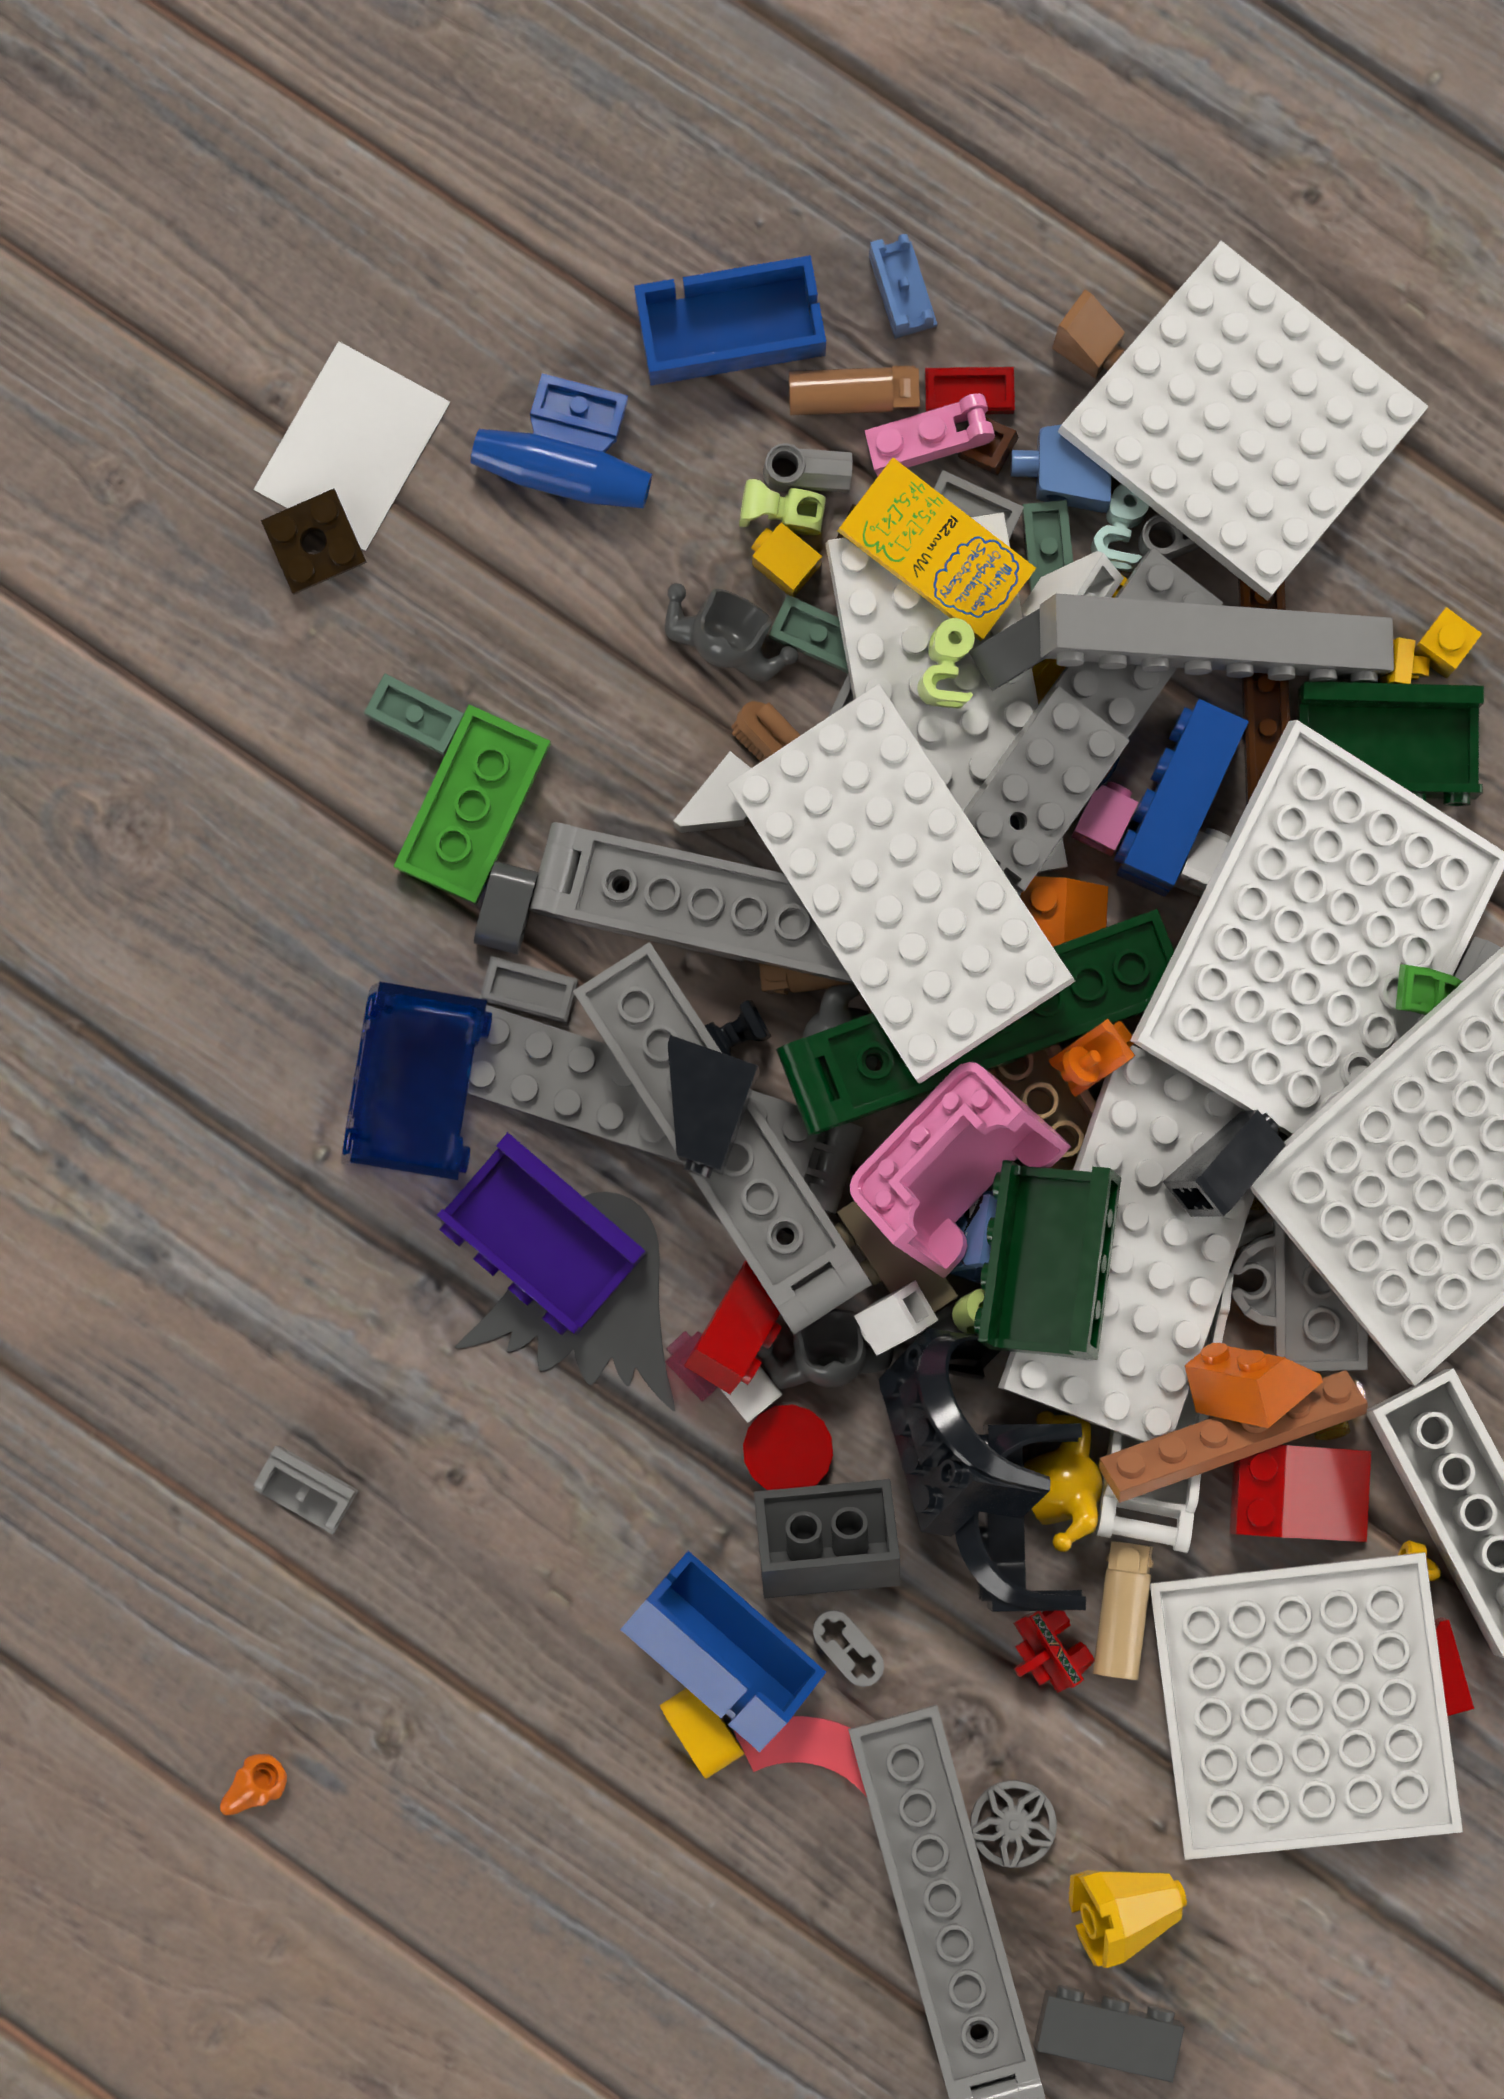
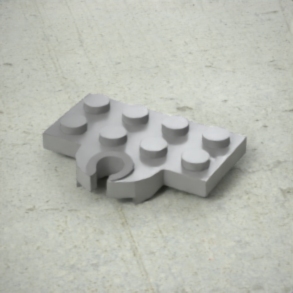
(1305, 1312)

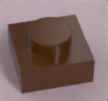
(994, 454)

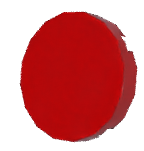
(787, 1448)

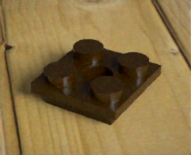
(291, 526)

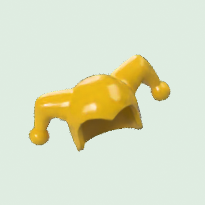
(1073, 1484)

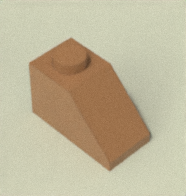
(1089, 336)

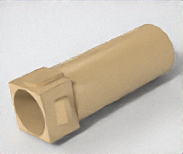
(1123, 1611)

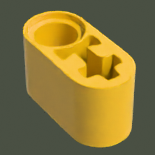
(701, 1733)

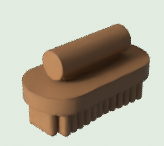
(762, 729)

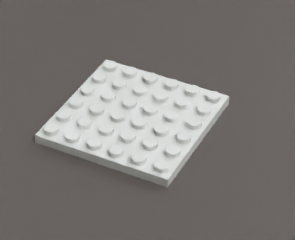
(1243, 420)
(1306, 1706)

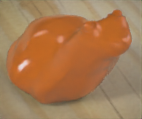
(254, 1784)

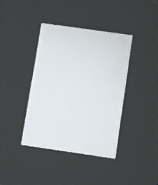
(354, 435)

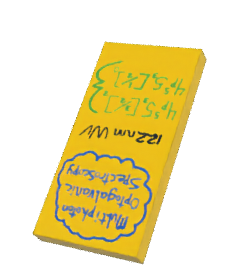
(936, 548)

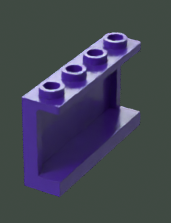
(540, 1236)

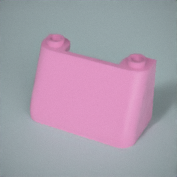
(946, 1161)

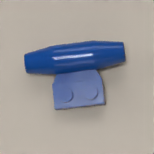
(567, 447)

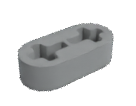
(839, 1655)

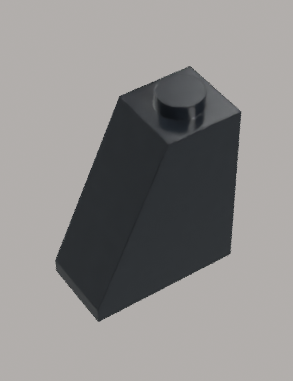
(708, 1103)
(1226, 1165)

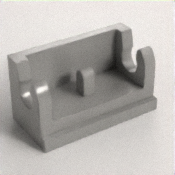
(305, 1489)

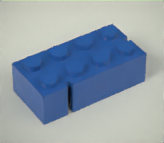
(731, 320)
(1184, 792)
(724, 1651)

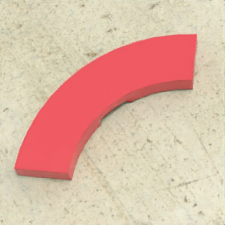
(810, 1742)

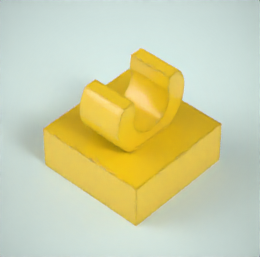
(1406, 665)

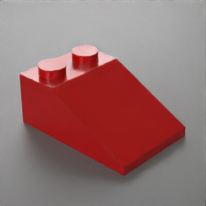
(1302, 1493)

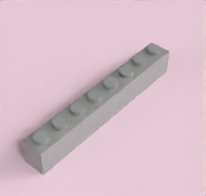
(1215, 639)

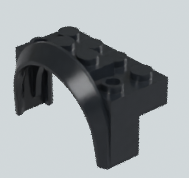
(942, 1456)
(998, 1549)

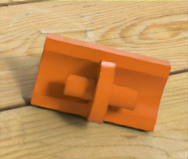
(1094, 1056)

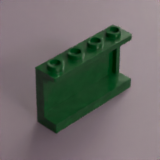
(1406, 731)
(1048, 1260)

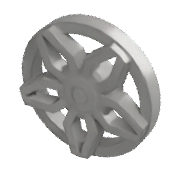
(1013, 1824)

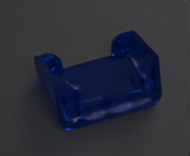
(413, 1081)

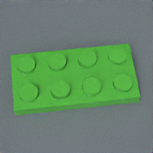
(472, 804)

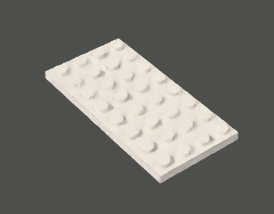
(887, 644)
(900, 884)
(1162, 1264)

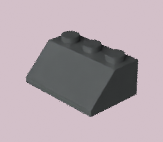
(827, 1538)

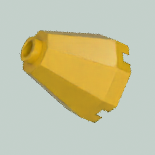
(1123, 1911)

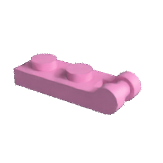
(931, 434)

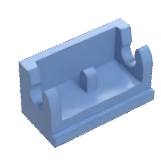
(901, 286)

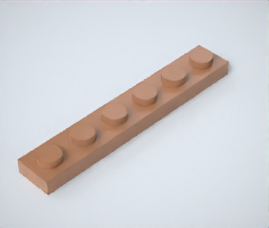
(1224, 1441)

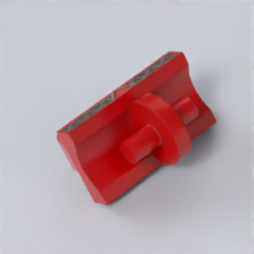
(1046, 1655)

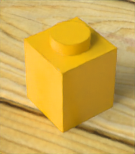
(785, 559)
(1447, 642)

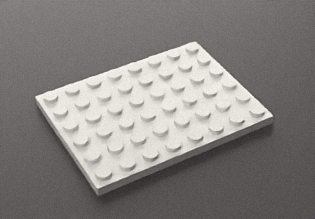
(1304, 932)
(1405, 1182)

